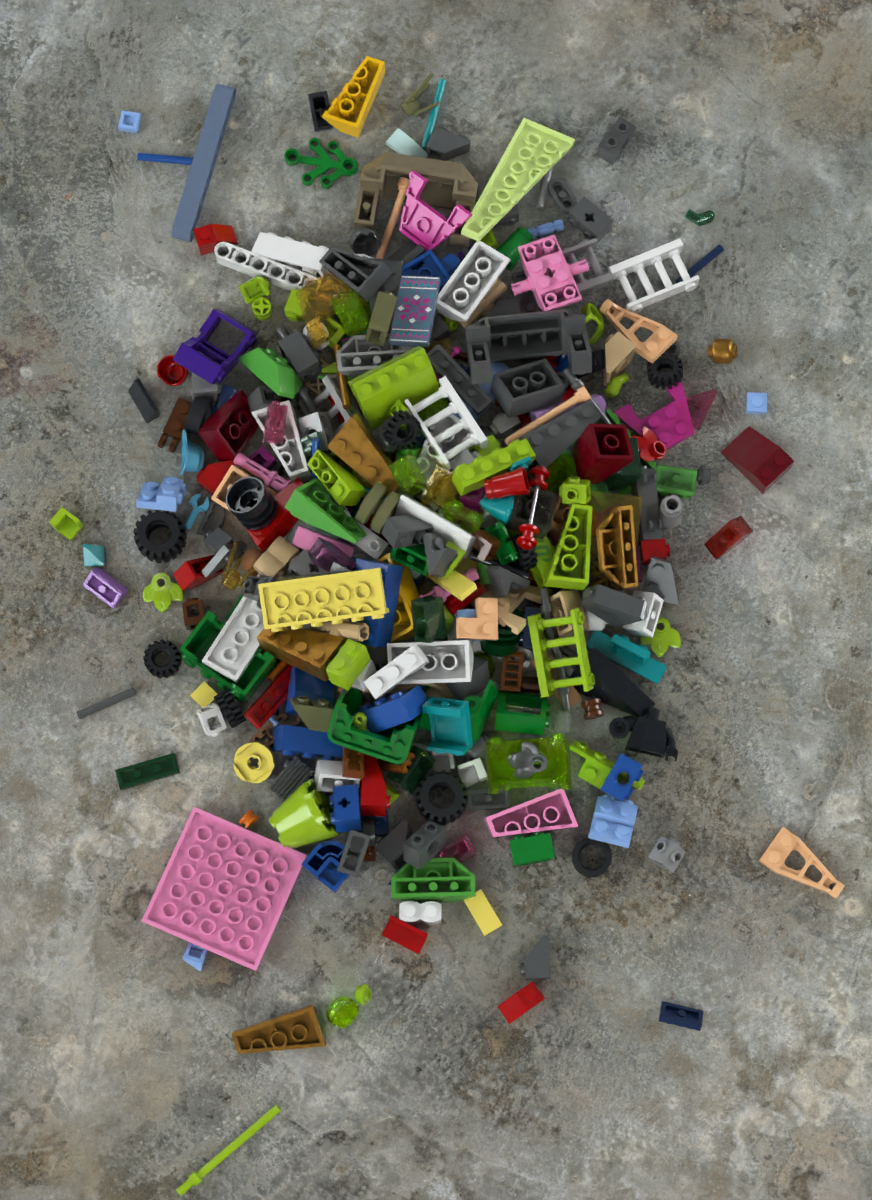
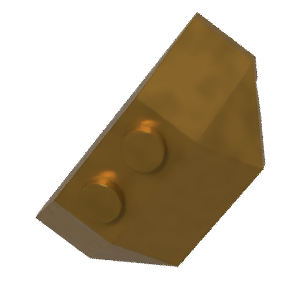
(617, 547)

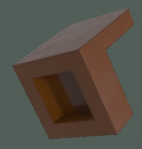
(486, 545)

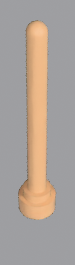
(403, 184)
(580, 396)

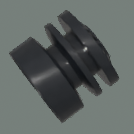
(251, 503)

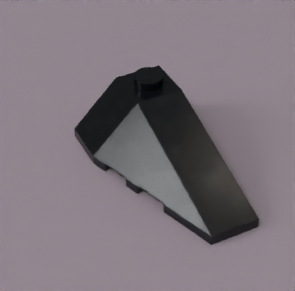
(613, 686)

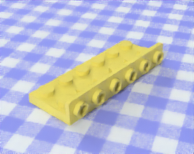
(323, 599)

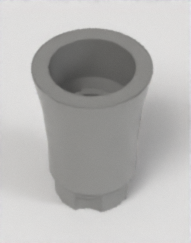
(671, 518)

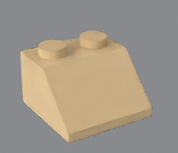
(618, 354)

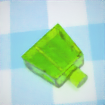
(408, 474)

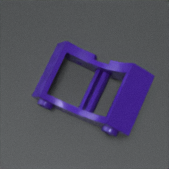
(203, 366)

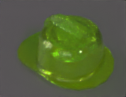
(559, 471)

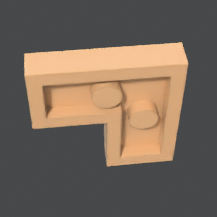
(484, 625)

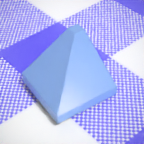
(195, 956)

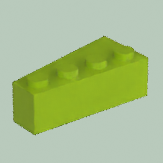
(572, 554)

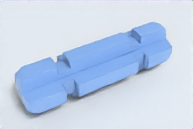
(547, 228)

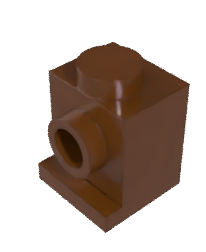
(189, 607)

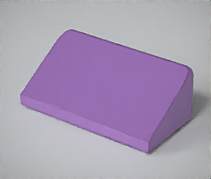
(105, 587)

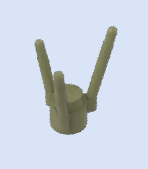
(410, 105)

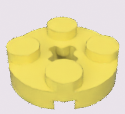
(242, 760)

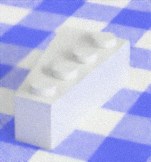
(292, 253)

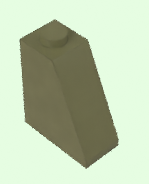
(381, 318)

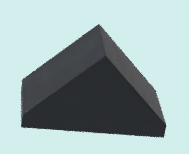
(318, 105)

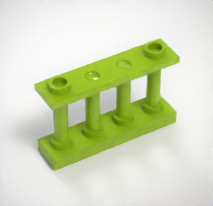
(544, 664)

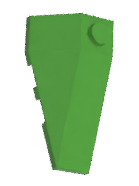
(317, 507)

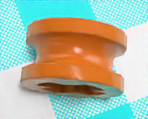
(249, 819)

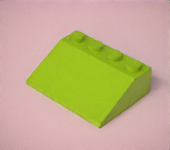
(401, 378)

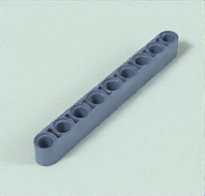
(203, 162)

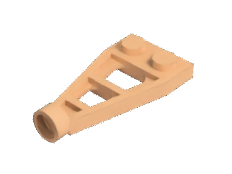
(654, 346)
(778, 851)

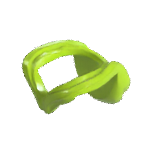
(593, 313)

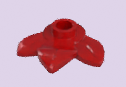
(649, 446)

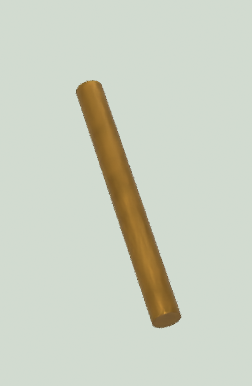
(343, 384)

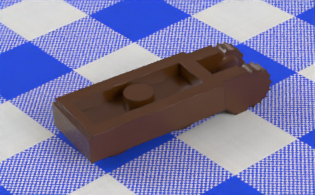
(175, 424)

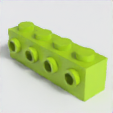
(472, 476)

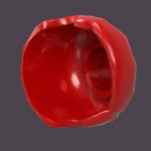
(171, 372)

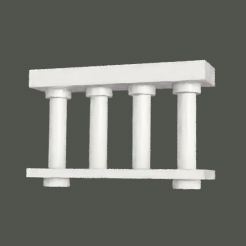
(653, 257)
(466, 422)

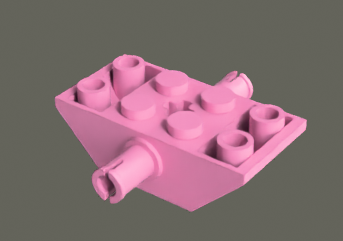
(549, 274)

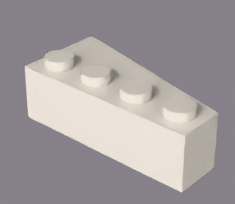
(291, 451)

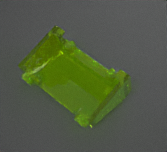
(501, 772)

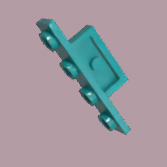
(628, 655)

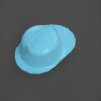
(192, 455)

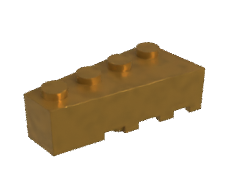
(363, 454)

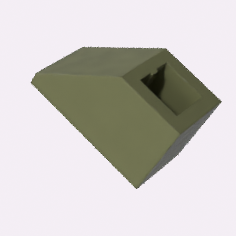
(313, 713)

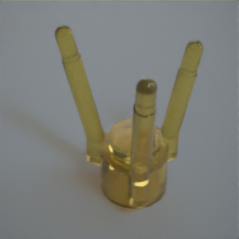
(231, 577)

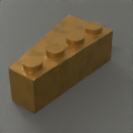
(302, 648)
(288, 1031)

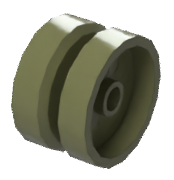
(376, 506)

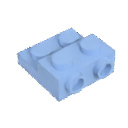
(162, 496)
(613, 821)

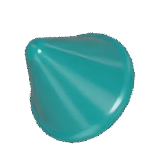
(499, 508)

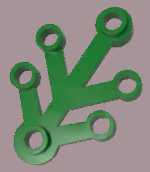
(324, 163)

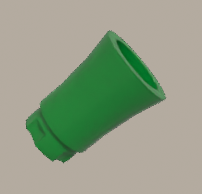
(510, 245)

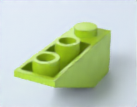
(336, 479)

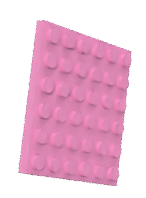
(224, 888)

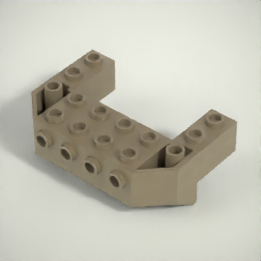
(446, 186)

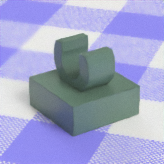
(307, 443)

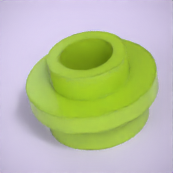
(363, 994)

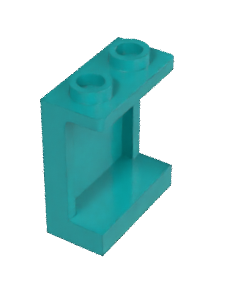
(449, 725)

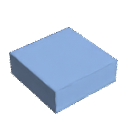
(129, 121)

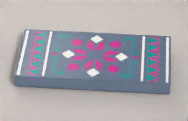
(414, 311)

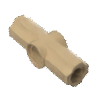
(487, 303)
(352, 630)

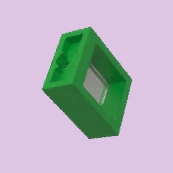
(522, 713)

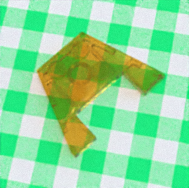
(317, 305)

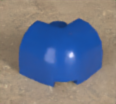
(324, 862)

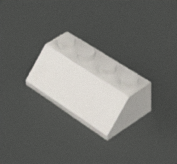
(471, 282)
(441, 526)
(448, 661)

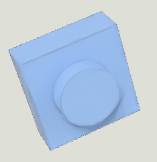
(756, 403)

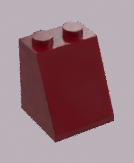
(602, 451)

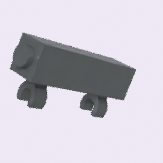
(650, 521)

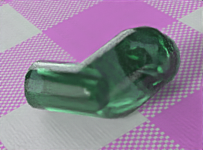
(701, 218)

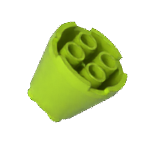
(304, 817)

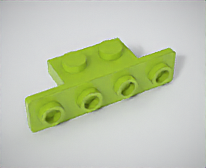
(598, 766)

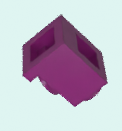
(263, 457)

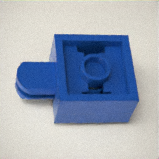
(429, 265)

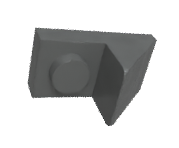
(437, 556)
(503, 580)

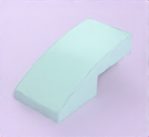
(404, 145)

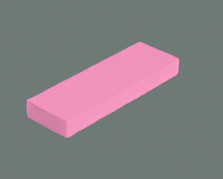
(305, 539)

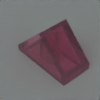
(460, 849)

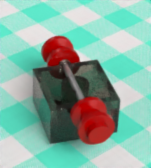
(533, 511)

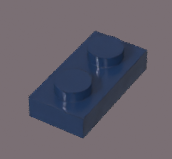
(681, 1016)

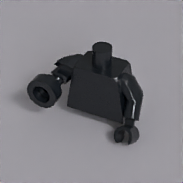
(647, 734)

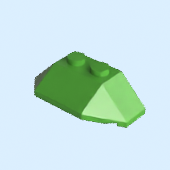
(273, 371)
(438, 881)

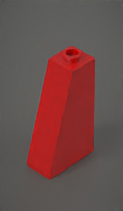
(282, 523)

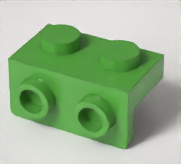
(676, 481)

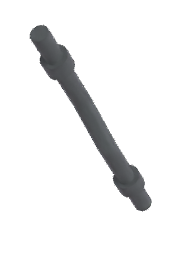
(546, 610)

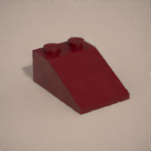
(229, 428)
(758, 458)

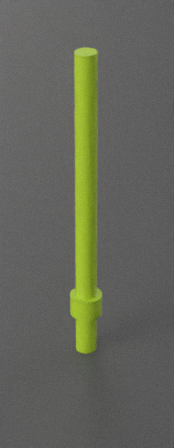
(196, 1177)

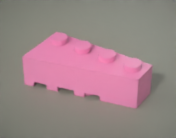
(539, 814)

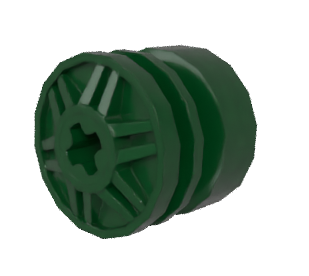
(506, 643)

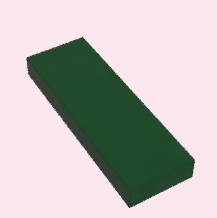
(147, 771)

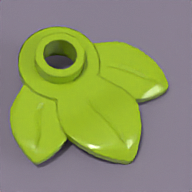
(162, 594)
(662, 638)

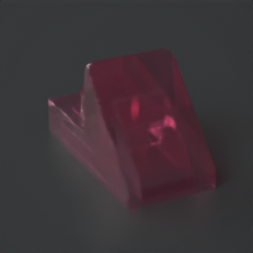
(702, 403)

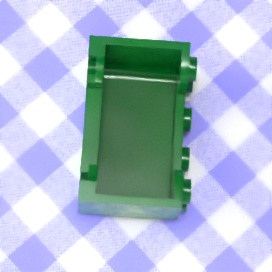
(199, 643)
(389, 745)

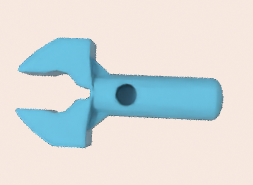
(196, 510)

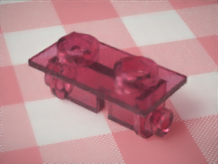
(275, 423)

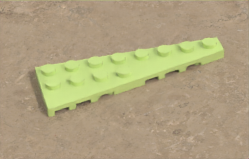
(523, 164)

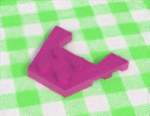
(424, 223)
(670, 424)

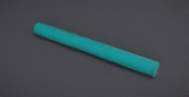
(433, 114)

